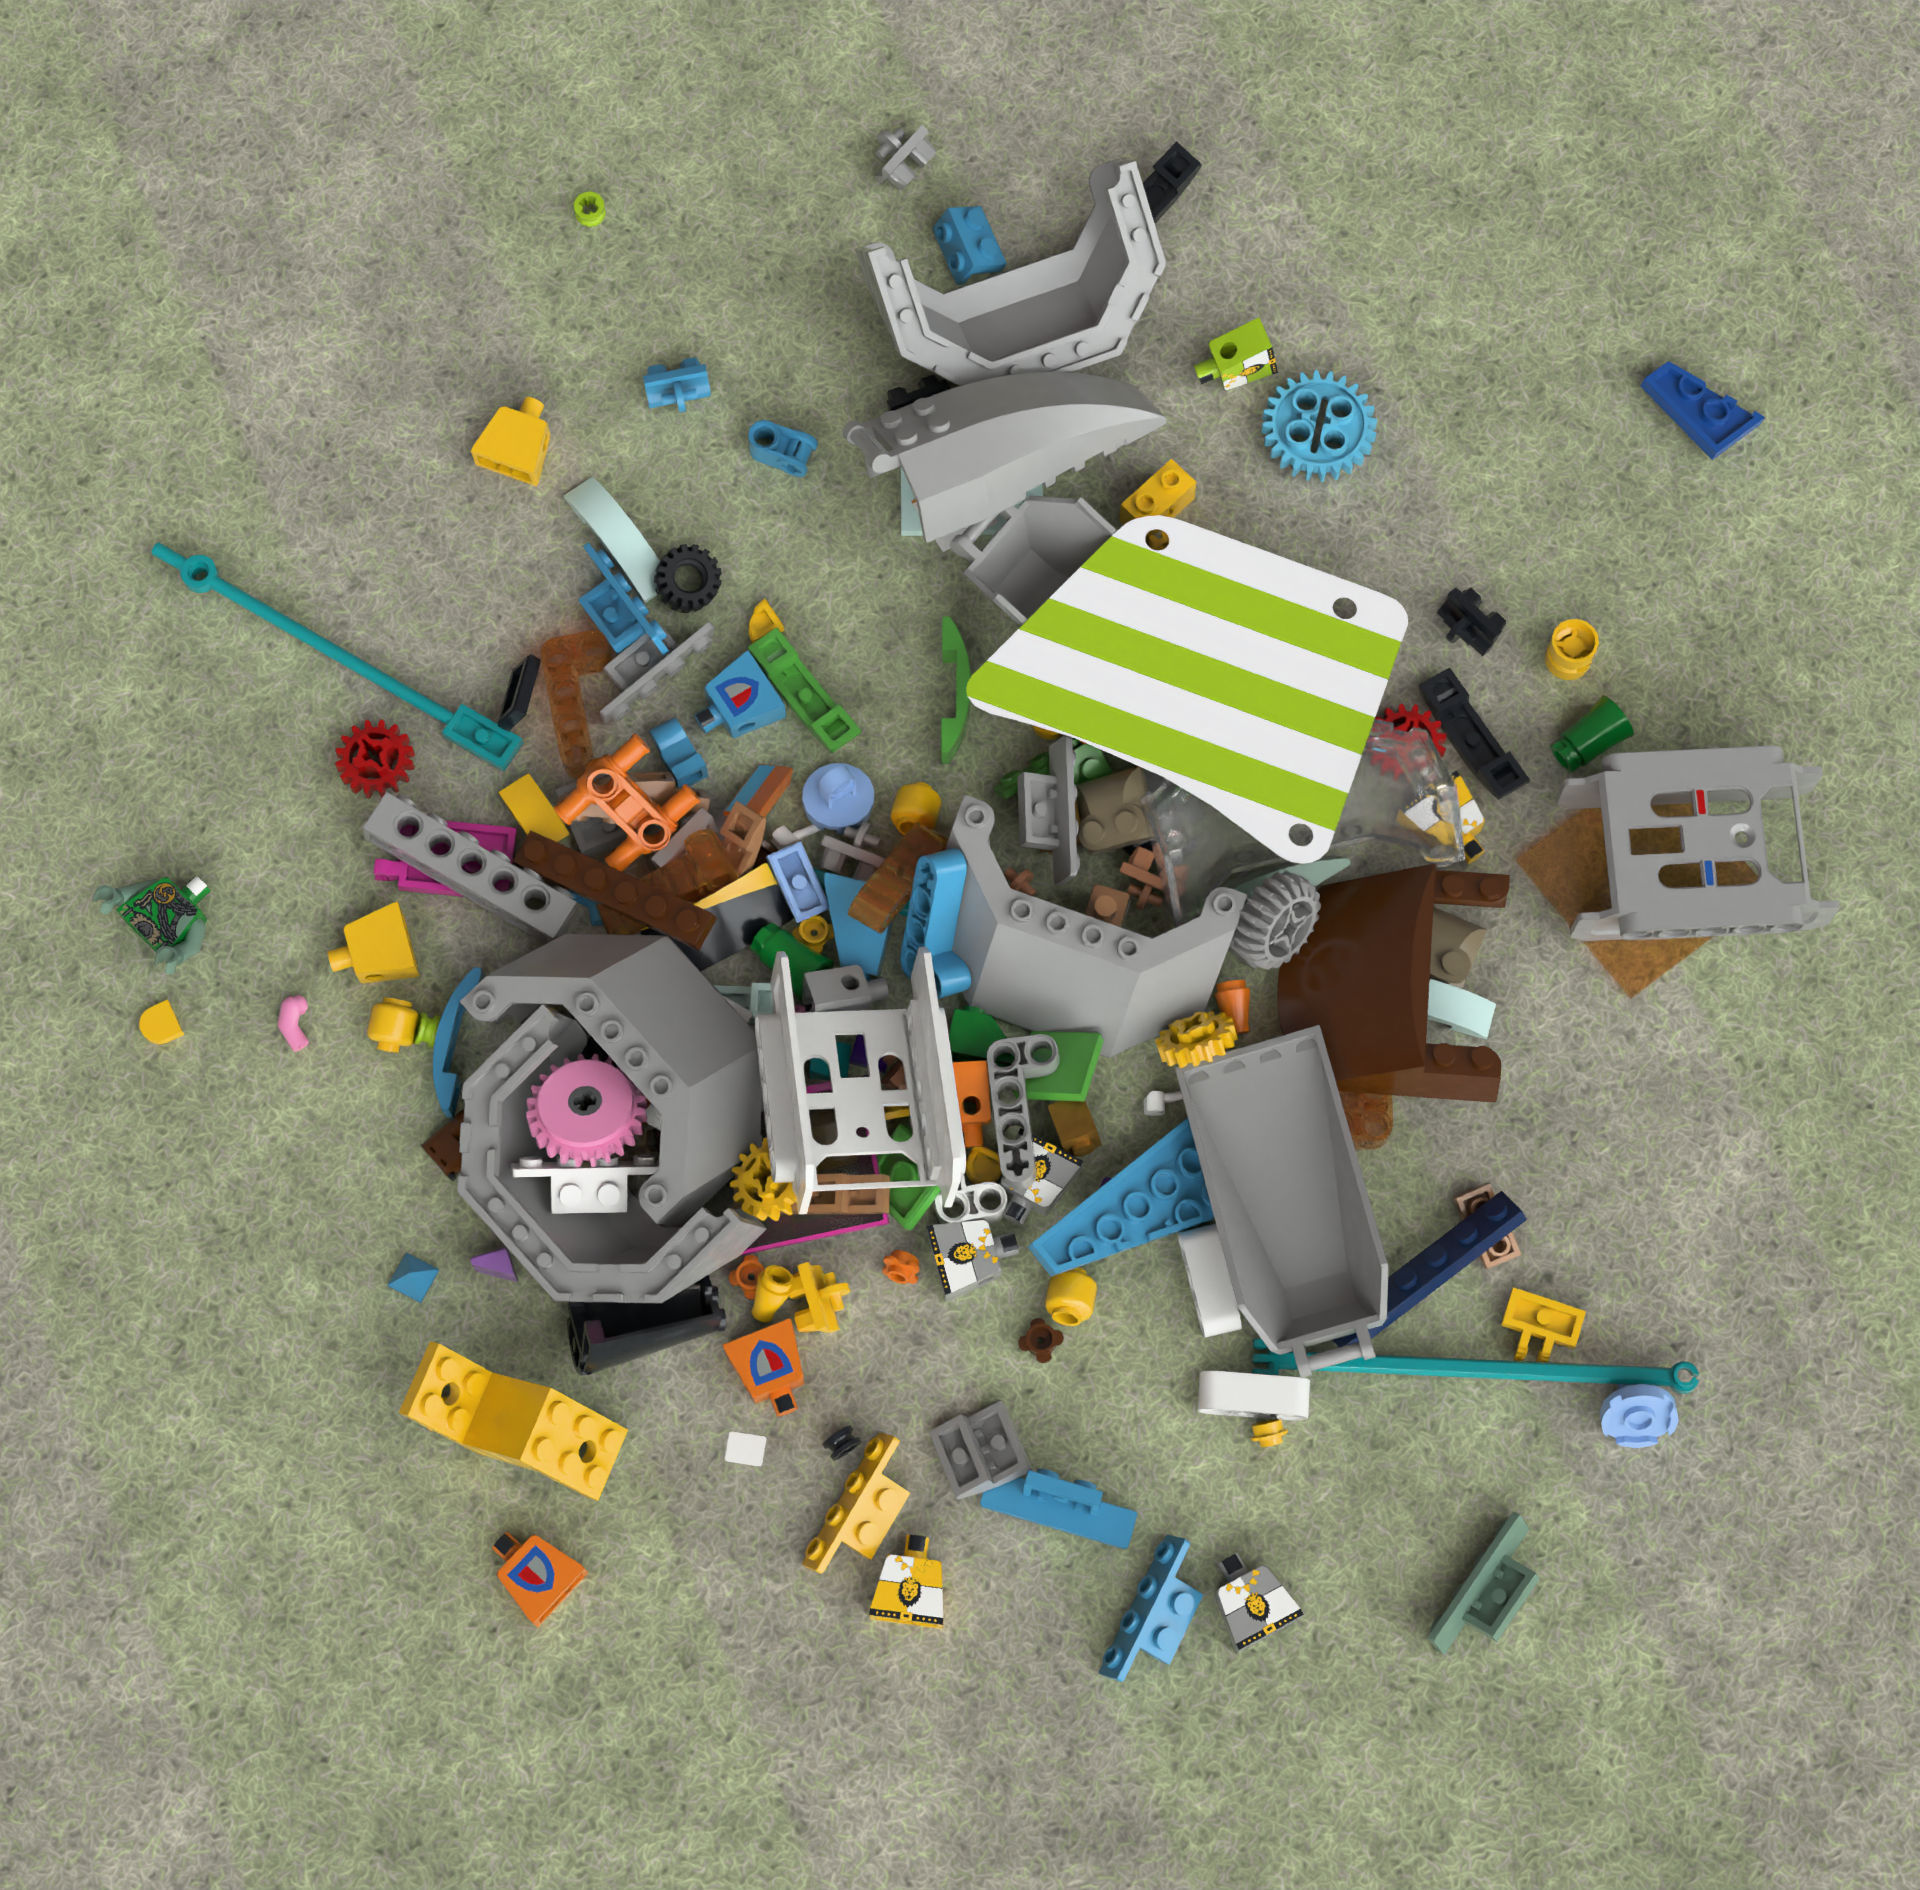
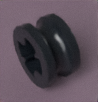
(841, 1443)

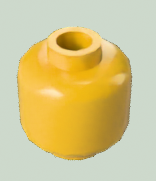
(913, 804)
(392, 1024)
(1071, 1297)

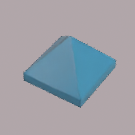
(413, 1277)

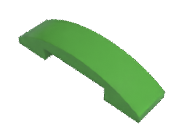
(802, 692)
(954, 728)

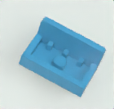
(968, 243)

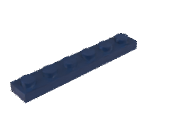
(1446, 1258)

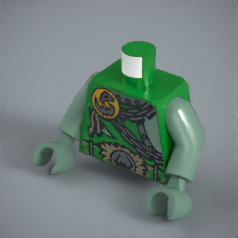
(161, 916)

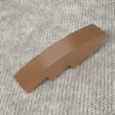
(844, 1201)

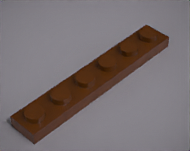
(615, 890)

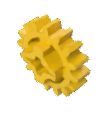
(1196, 1039)
(756, 1177)

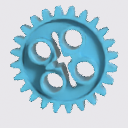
(1351, 432)

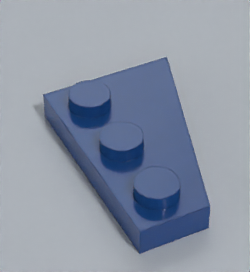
(1701, 413)

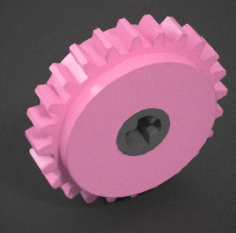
(586, 1111)

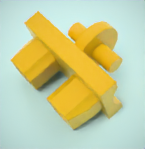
(822, 1297)

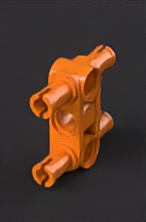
(627, 803)

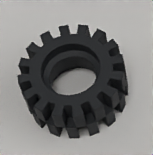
(702, 563)

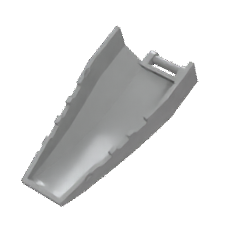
(998, 438)

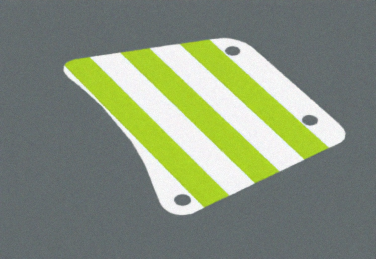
(1209, 674)

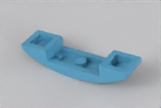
(448, 1084)

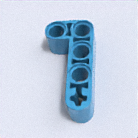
(934, 918)

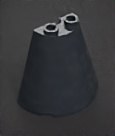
(617, 1333)

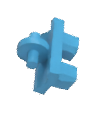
(676, 385)

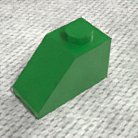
(973, 1034)

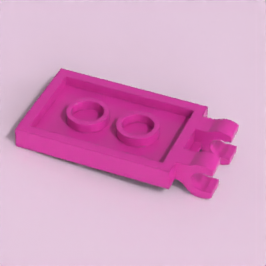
(413, 880)

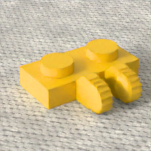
(1542, 1319)

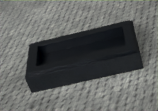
(519, 692)

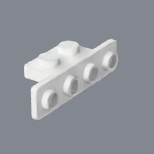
(586, 1187)

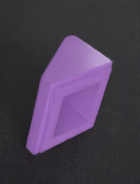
(495, 1263)

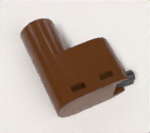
(444, 1147)

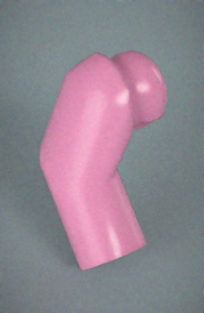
(288, 1020)

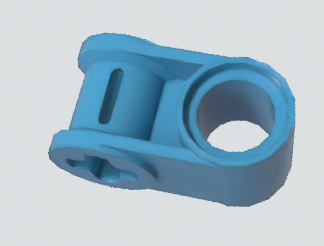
(787, 451)

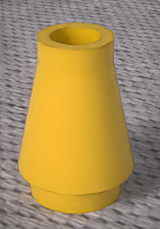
(772, 1290)

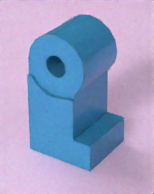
(678, 753)

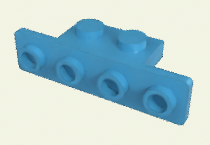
(614, 612)
(1063, 1506)
(1157, 1613)

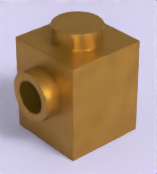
(1075, 1127)

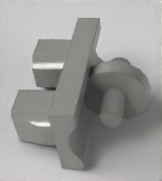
(916, 147)
(838, 851)

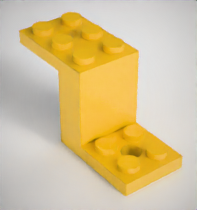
(513, 1421)

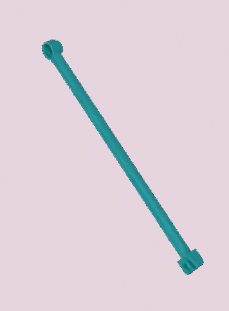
(1493, 1369)

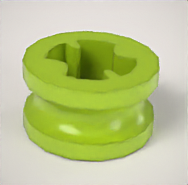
(593, 218)
(427, 1029)

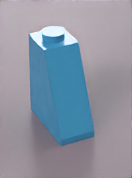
(854, 941)

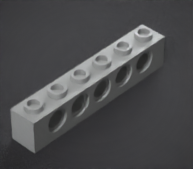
(543, 924)

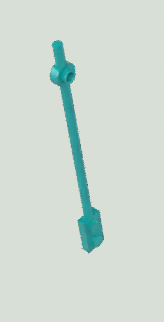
(463, 728)

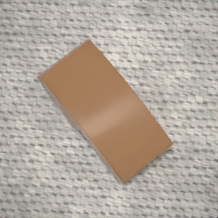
(1469, 1202)

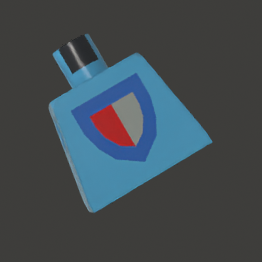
(740, 699)

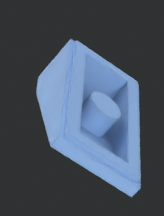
(798, 882)

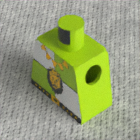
(1239, 357)

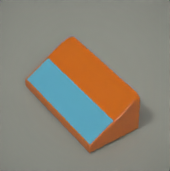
(763, 788)

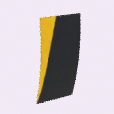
(740, 914)

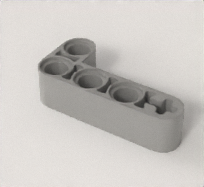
(1017, 1113)

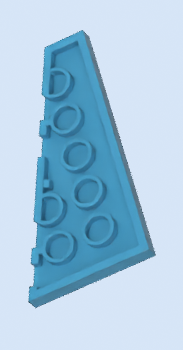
(1142, 1203)

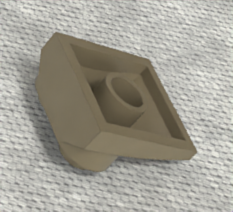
(1112, 811)
(1453, 947)

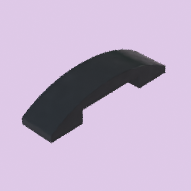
(1170, 179)
(1470, 736)

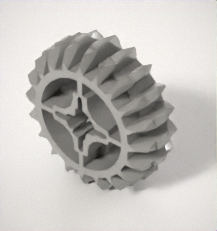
(1277, 920)

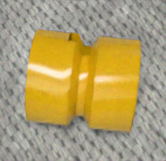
(1571, 649)

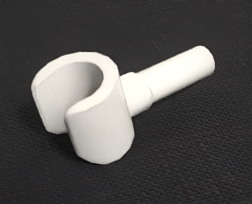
(784, 837)
(1155, 1102)

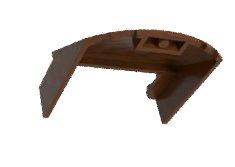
(1369, 985)

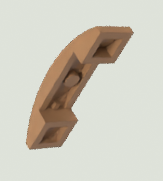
(743, 837)

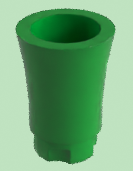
(1592, 735)
(800, 956)

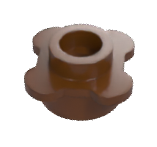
(1038, 1329)

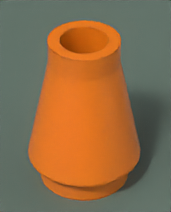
(1234, 1001)

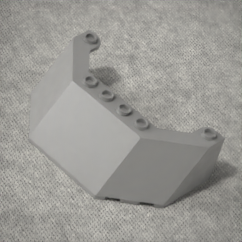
(1039, 315)
(1072, 971)
(666, 1035)
(573, 1254)

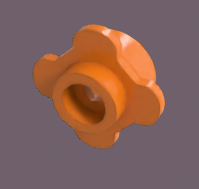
(901, 1267)
(740, 1276)

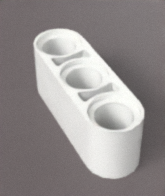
(1209, 1280)
(1253, 1395)

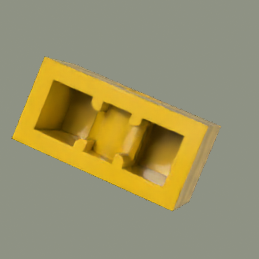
(1161, 494)

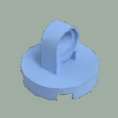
(838, 797)
(1638, 1415)

